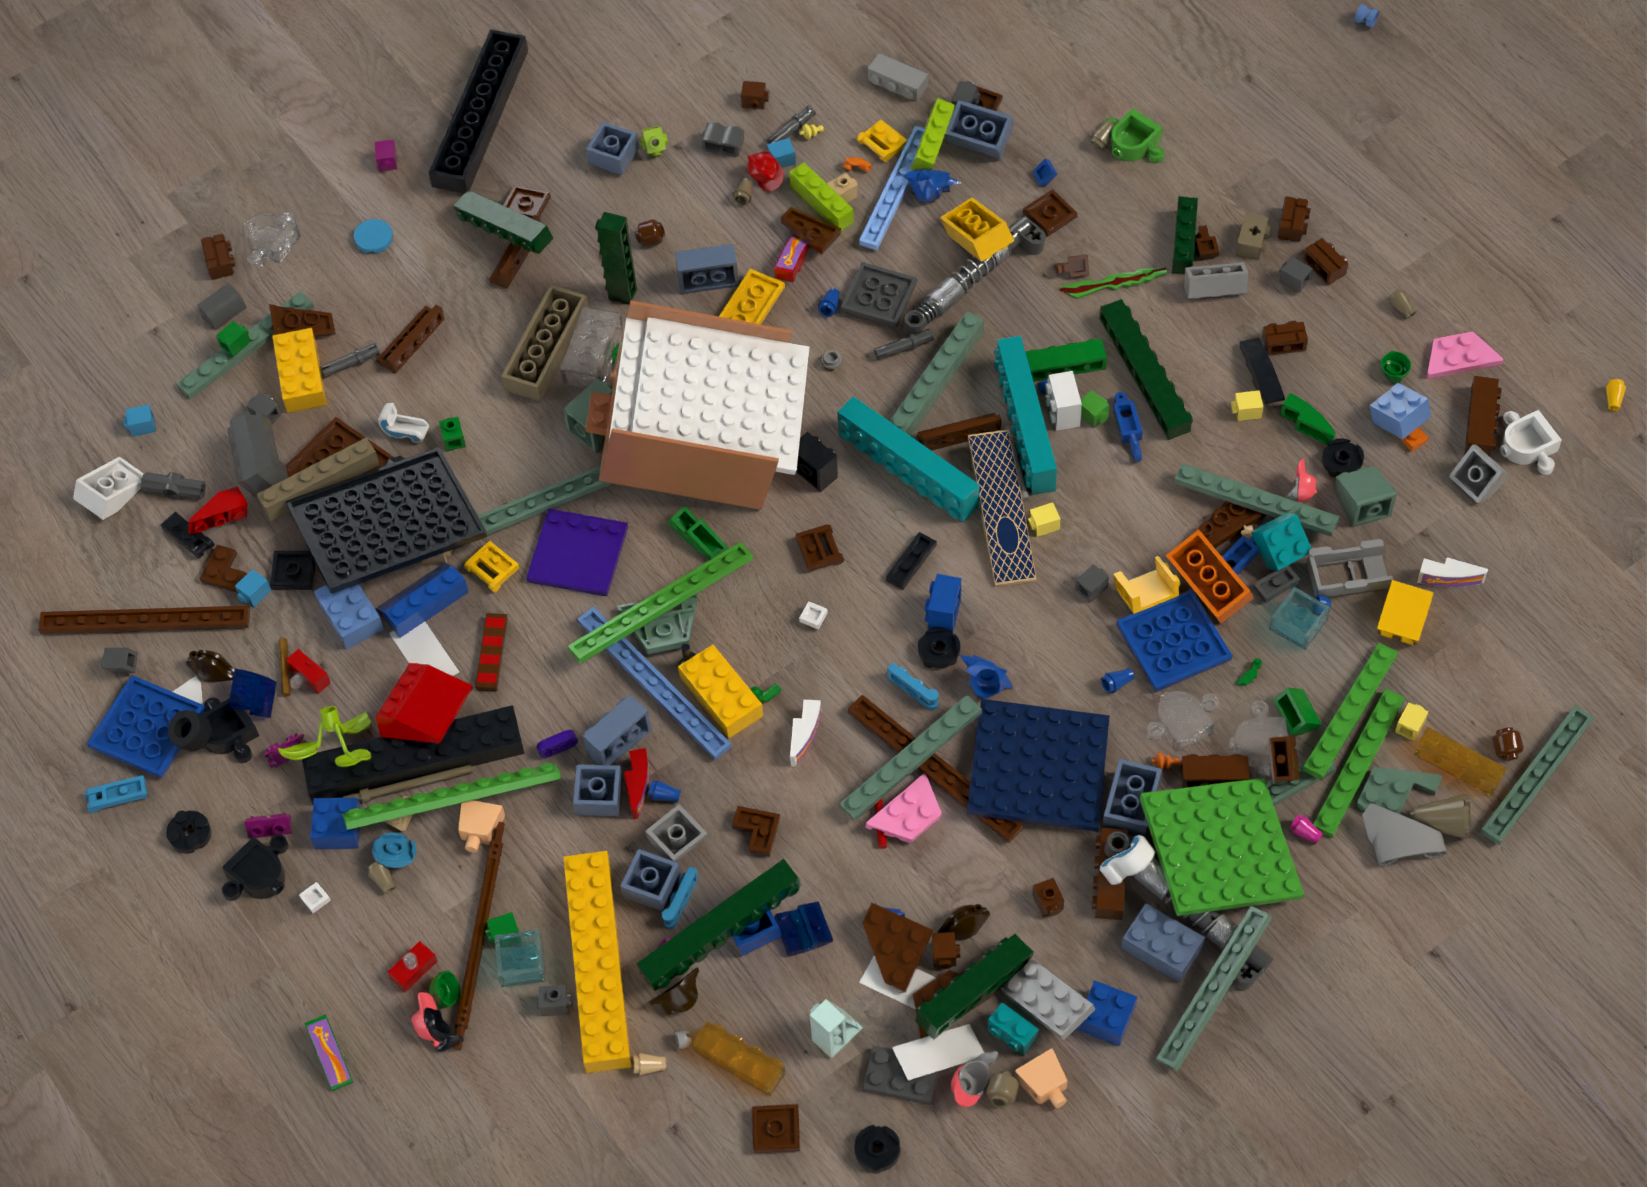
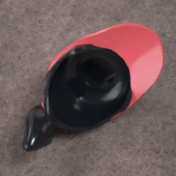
(431, 1026)

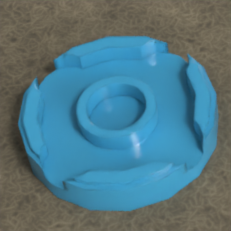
(373, 236)
(394, 850)

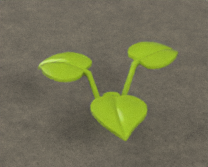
(332, 723)

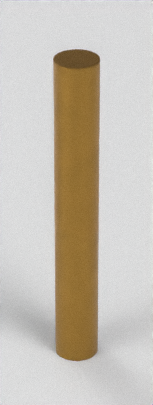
(285, 679)

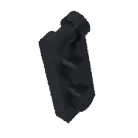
(178, 529)

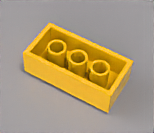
(977, 229)
(299, 370)
(720, 691)

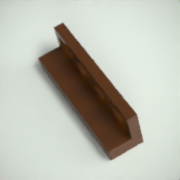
(509, 264)
(410, 344)
(958, 432)

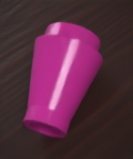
(1304, 828)

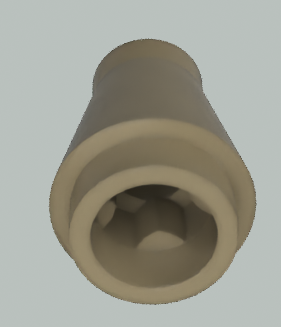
(1102, 135)
(743, 193)
(1401, 302)
(381, 876)

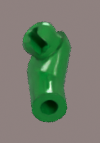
(766, 695)

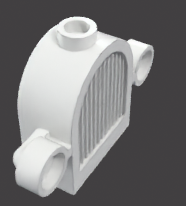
(1529, 440)

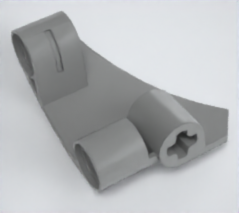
(1400, 836)

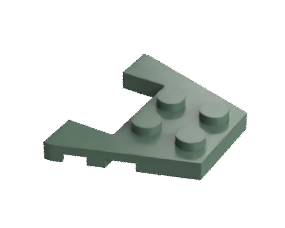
(668, 630)
(1392, 787)

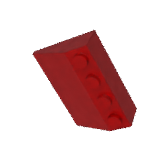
(422, 704)

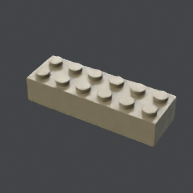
(544, 343)

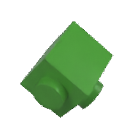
(1094, 409)

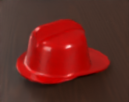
(765, 170)

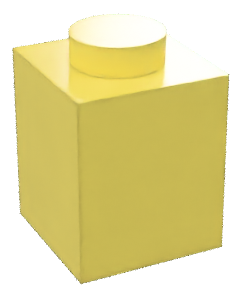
(1247, 405)
(1044, 519)
(1411, 721)

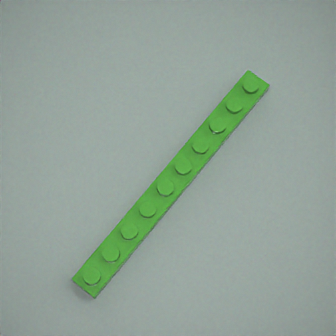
(660, 602)
(445, 797)

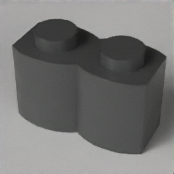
(722, 139)

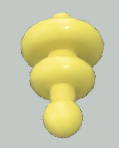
(810, 131)

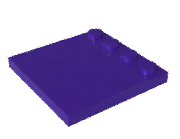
(577, 552)

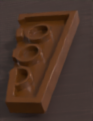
(1228, 522)

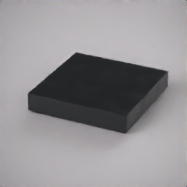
(292, 570)

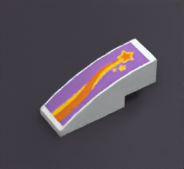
(1451, 574)
(804, 730)

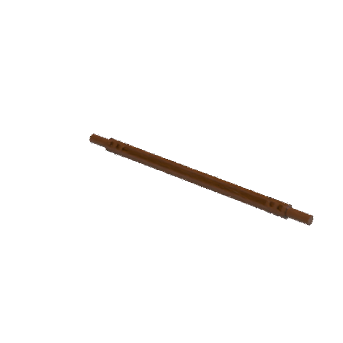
(478, 936)

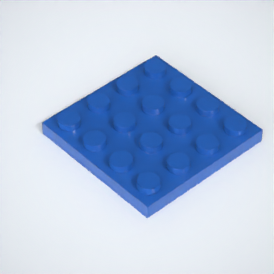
(1174, 640)
(138, 726)

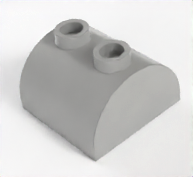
(1478, 474)
(675, 834)

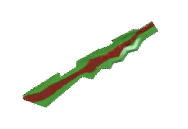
(1114, 281)

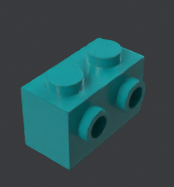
(1012, 1029)

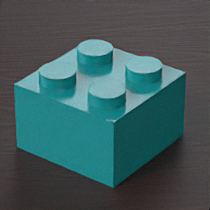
(1281, 541)

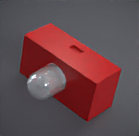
(306, 672)
(412, 966)

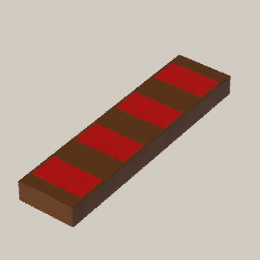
(491, 652)

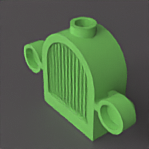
(1136, 137)

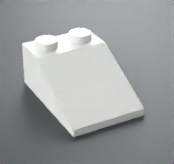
(108, 487)

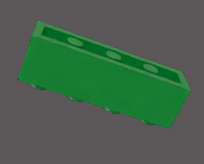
(1074, 357)

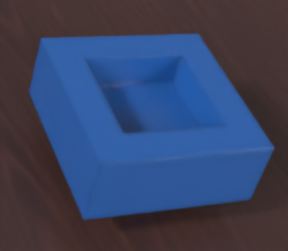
(1044, 172)

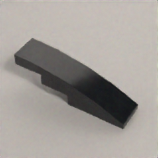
(1262, 370)

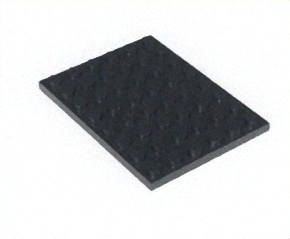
(385, 519)

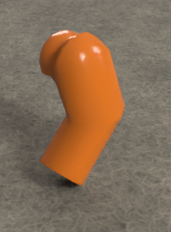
(849, 162)

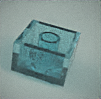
(1299, 618)
(520, 958)

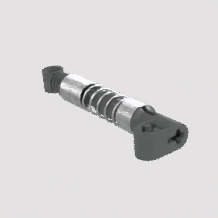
(950, 291)
(1217, 926)

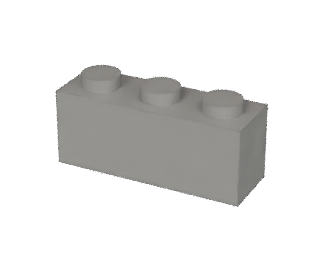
(897, 77)
(1216, 280)

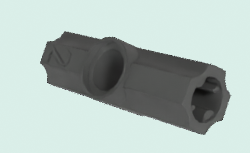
(173, 485)

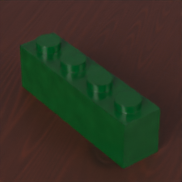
(1184, 234)

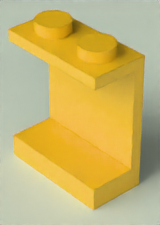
(1148, 588)

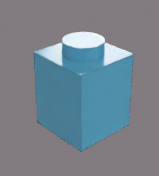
(783, 152)
(139, 420)
(252, 588)

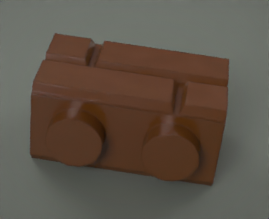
(1293, 218)
(217, 256)
(1325, 261)
(1284, 337)
(1284, 759)

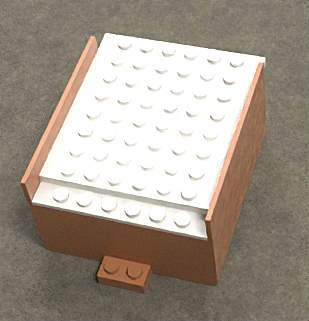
(701, 406)

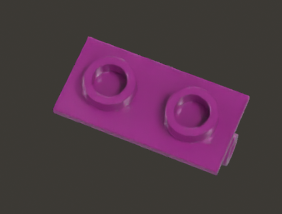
(272, 751)
(263, 826)

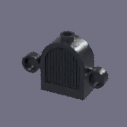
(229, 730)
(256, 870)

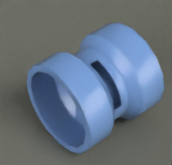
(1366, 16)

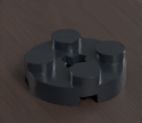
(1343, 447)
(936, 658)
(183, 821)
(877, 1161)

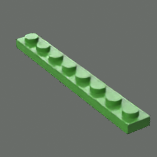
(1350, 711)
(1358, 763)

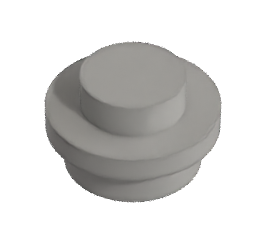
(831, 359)

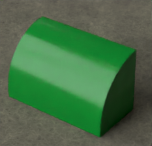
(1297, 710)

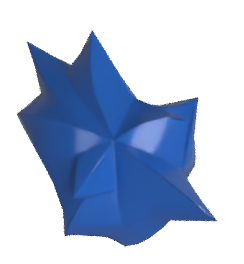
(929, 183)
(986, 676)

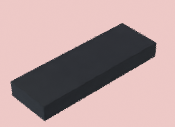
(911, 560)

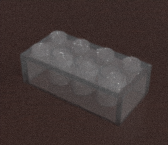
(591, 346)

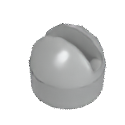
(682, 1039)

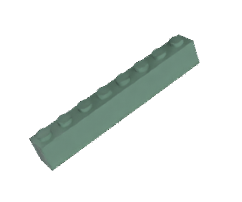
(939, 373)

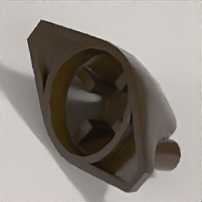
(210, 666)
(965, 921)
(680, 996)

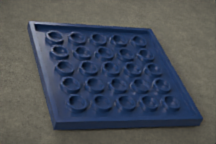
(1039, 765)

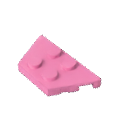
(1460, 354)
(909, 812)

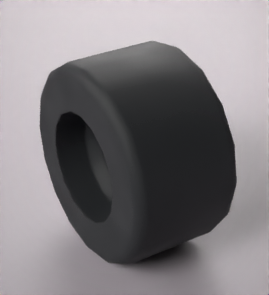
(199, 731)

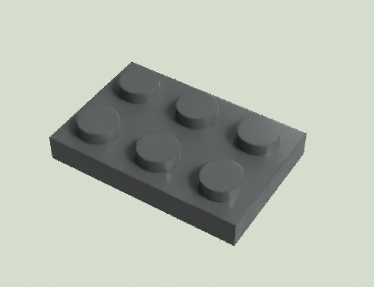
(888, 1078)

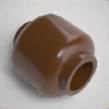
(650, 233)
(1508, 743)

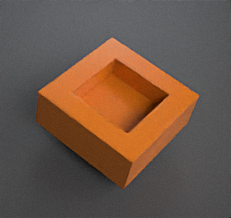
(1415, 439)

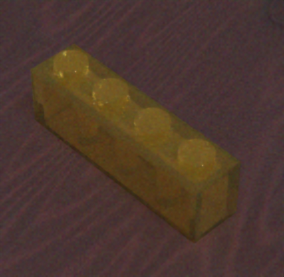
(1460, 761)
(739, 1058)

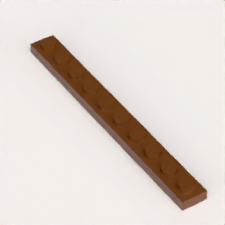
(144, 619)
(935, 767)

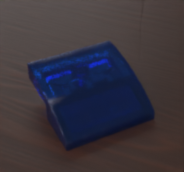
(252, 693)
(803, 929)

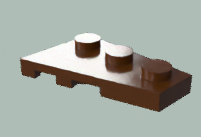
(811, 229)
(291, 319)

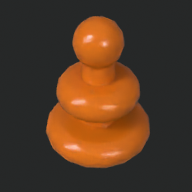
(1166, 761)

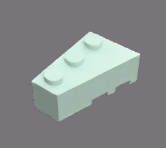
(832, 1027)

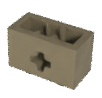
(1252, 236)

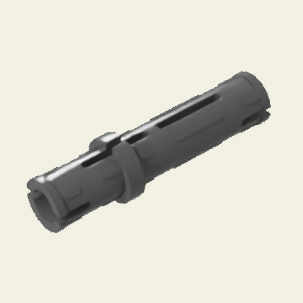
(793, 125)
(905, 343)
(349, 360)

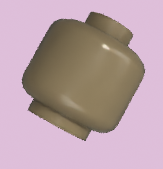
(1002, 1089)

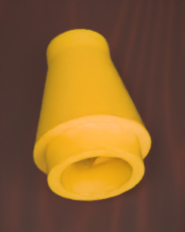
(1615, 392)

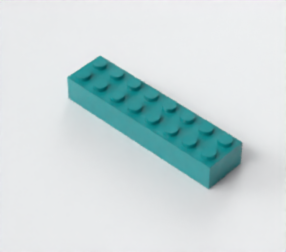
(1025, 415)
(908, 459)

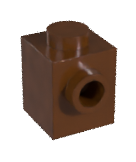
(754, 95)
(1048, 897)
(945, 950)

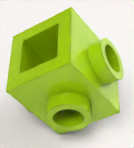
(653, 133)

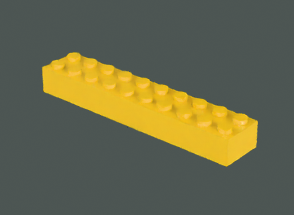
(597, 962)

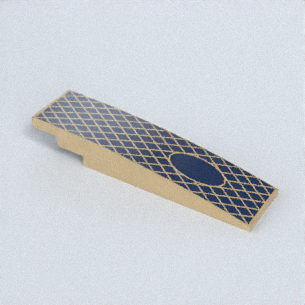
(1001, 508)

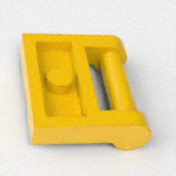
(886, 137)
(496, 561)

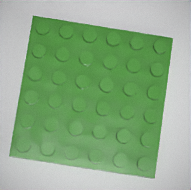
(1221, 846)

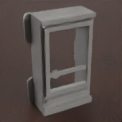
(1368, 552)

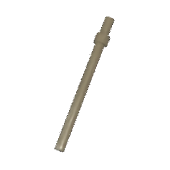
(365, 794)

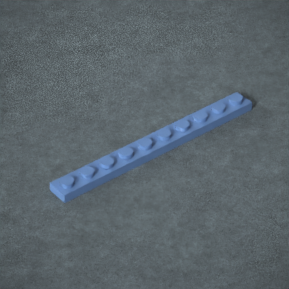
(661, 689)

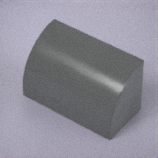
(221, 306)

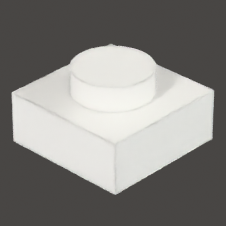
(813, 615)
(314, 897)

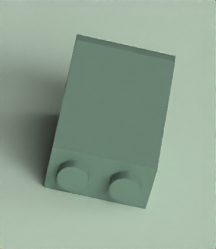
(577, 412)
(1365, 495)

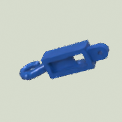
(1129, 427)
(1242, 553)

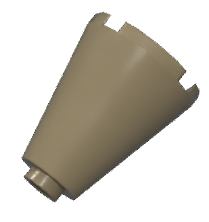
(1448, 816)

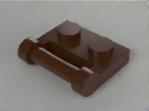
(813, 550)

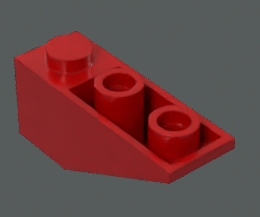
(221, 509)

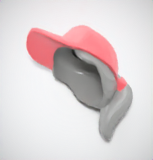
(1303, 486)
(972, 1079)

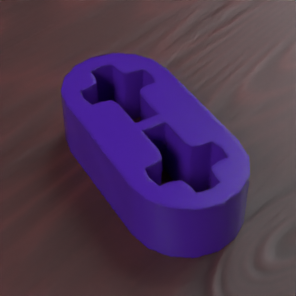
(557, 743)

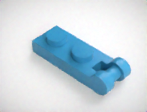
(913, 687)
(116, 793)
(680, 898)

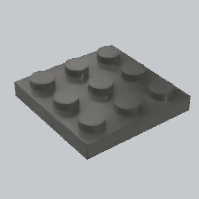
(879, 294)

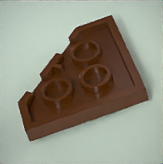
(896, 944)

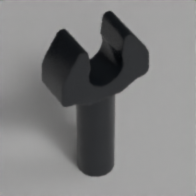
(686, 654)

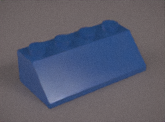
(423, 599)

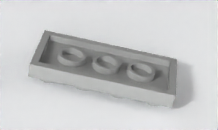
(1048, 999)

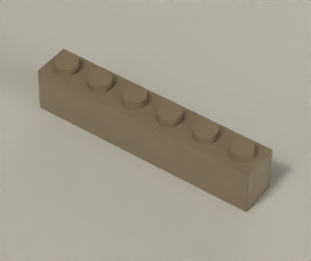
(336, 468)

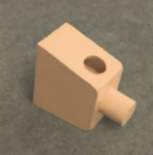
(479, 823)
(1043, 1079)

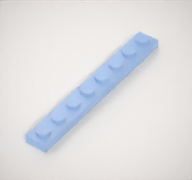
(891, 195)

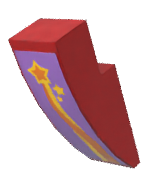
(791, 259)
(637, 780)

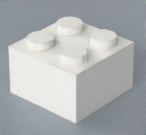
(1063, 401)

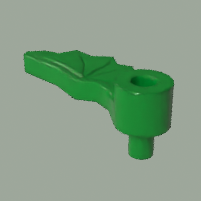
(1251, 674)

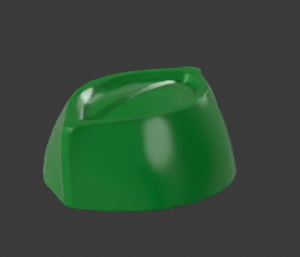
(1395, 366)
(445, 989)

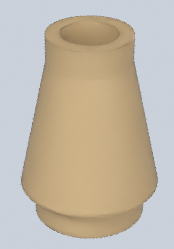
(648, 1063)

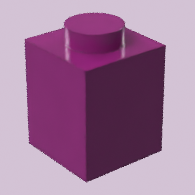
(386, 155)

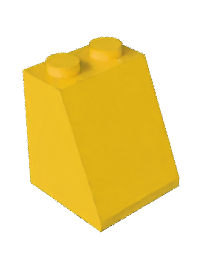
(1404, 612)

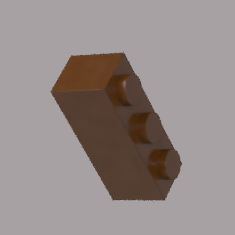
(1213, 769)

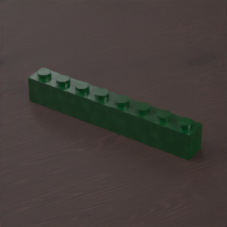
(1145, 369)
(719, 925)

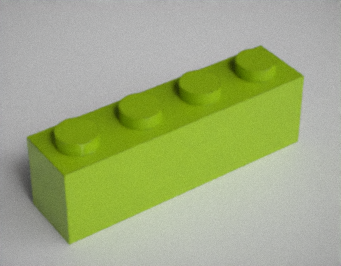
(933, 135)
(821, 196)

